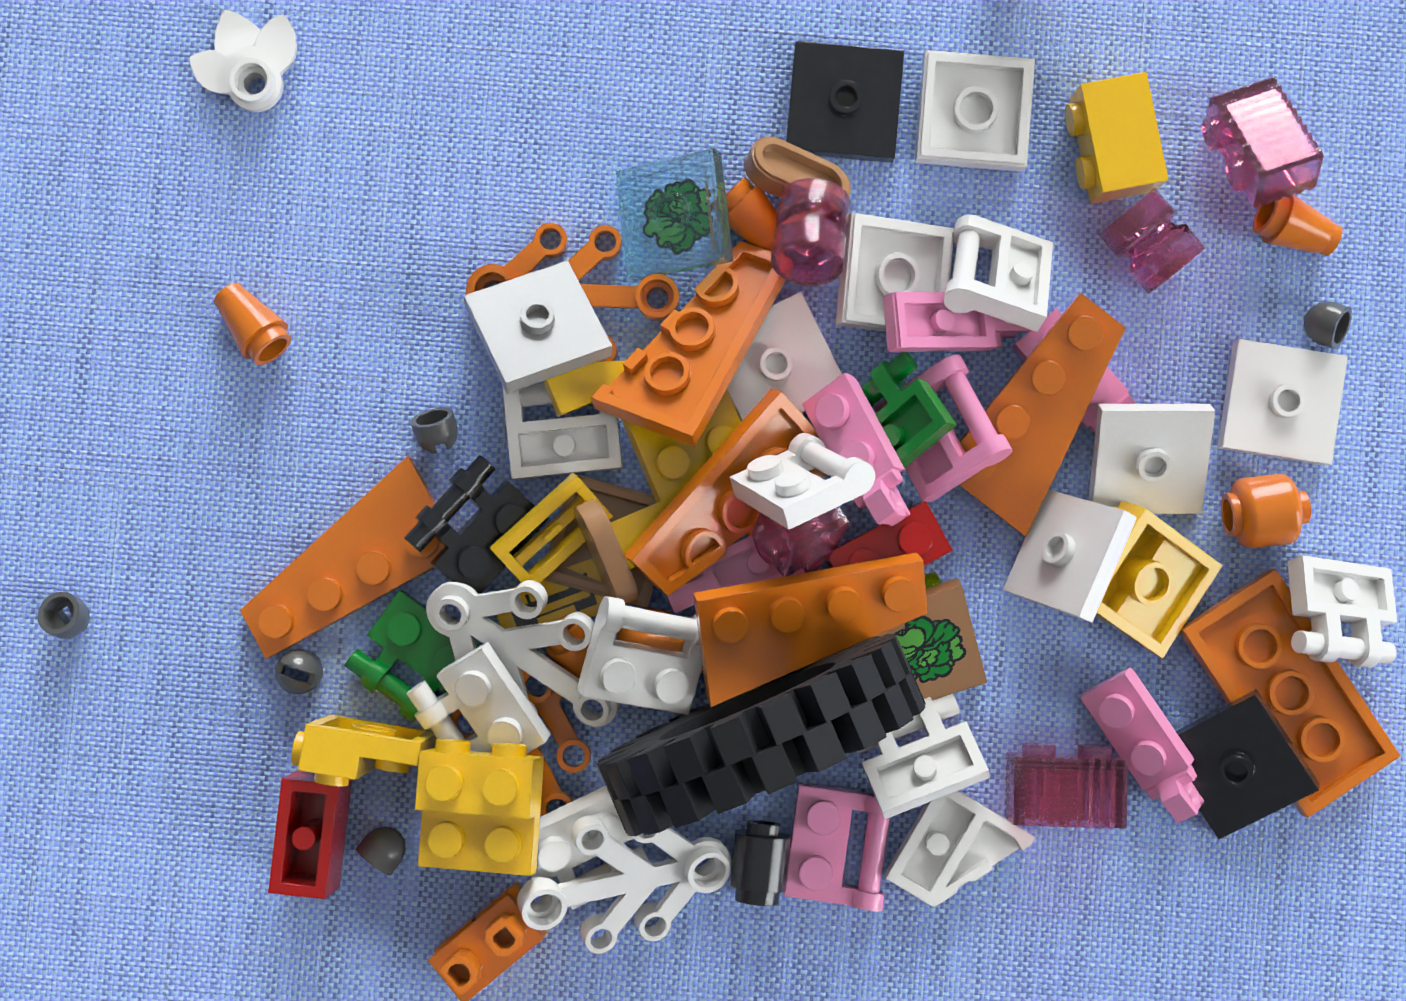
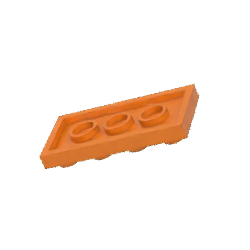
(1248, 647)

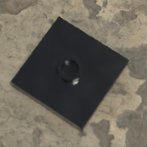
(845, 101)
(1244, 764)

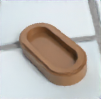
(777, 163)
(606, 551)

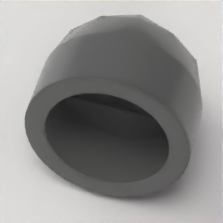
(1328, 323)
(435, 428)
(55, 621)
(300, 660)
(383, 849)

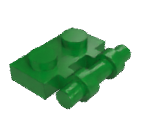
(913, 414)
(406, 637)

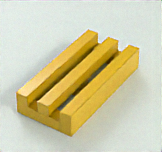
(533, 519)

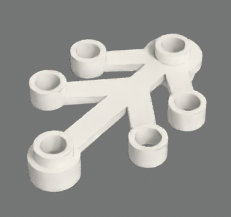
(517, 644)
(632, 883)

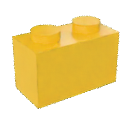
(1116, 138)

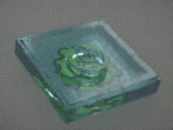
(674, 215)

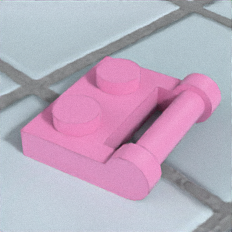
(946, 462)
(821, 844)

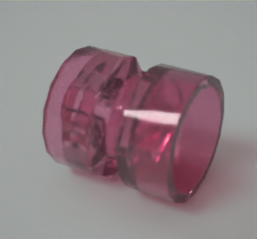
(810, 232)
(1152, 241)

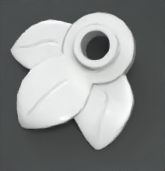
(247, 54)

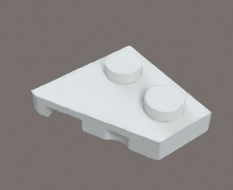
(950, 845)

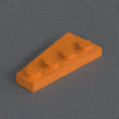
(692, 360)
(1043, 410)
(706, 513)
(347, 565)
(791, 621)

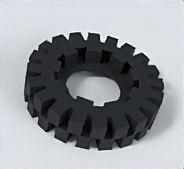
(761, 738)

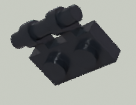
(468, 551)

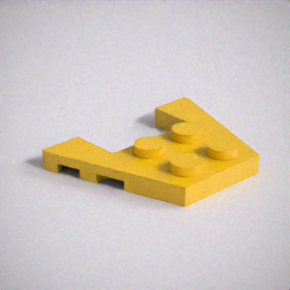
(664, 461)

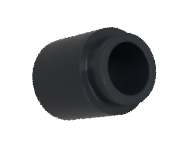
(760, 863)

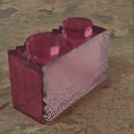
(1262, 142)
(1066, 788)

